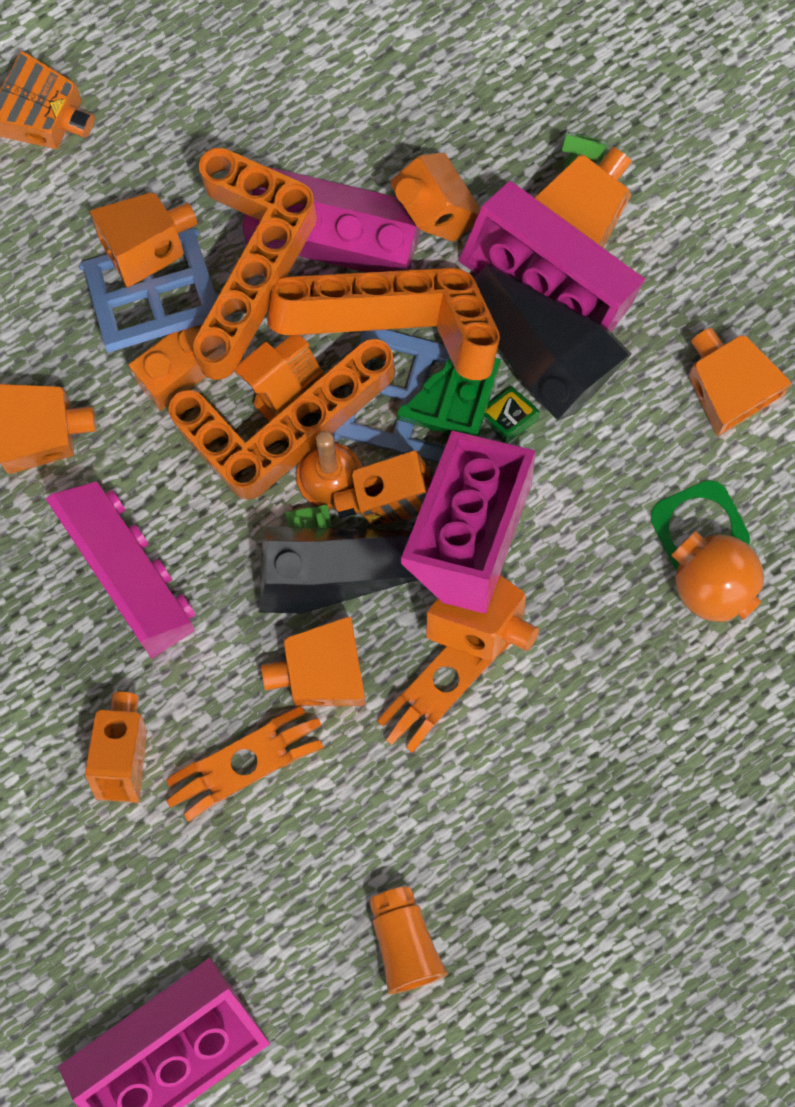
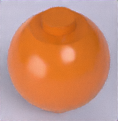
(718, 577)

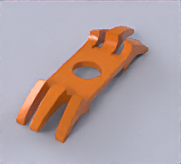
(430, 701)
(218, 771)

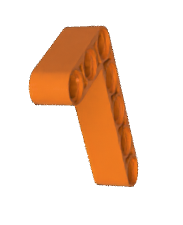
(257, 258)
(392, 301)
(285, 425)

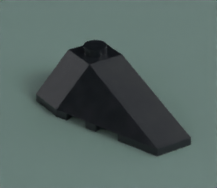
(548, 345)
(327, 566)

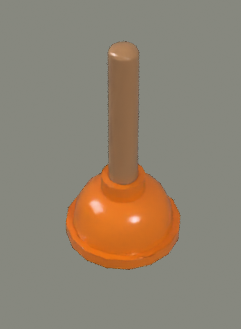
(326, 471)

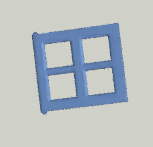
(150, 289)
(401, 439)

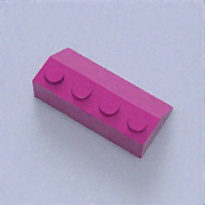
(352, 227)
(551, 256)
(469, 519)
(123, 567)
(167, 1047)

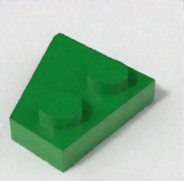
(450, 402)

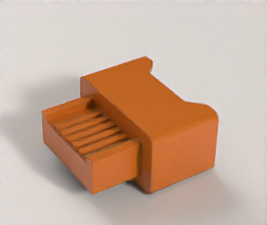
(279, 374)

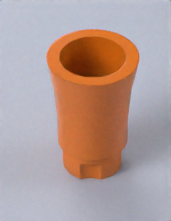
(404, 941)

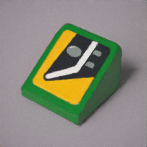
(510, 415)

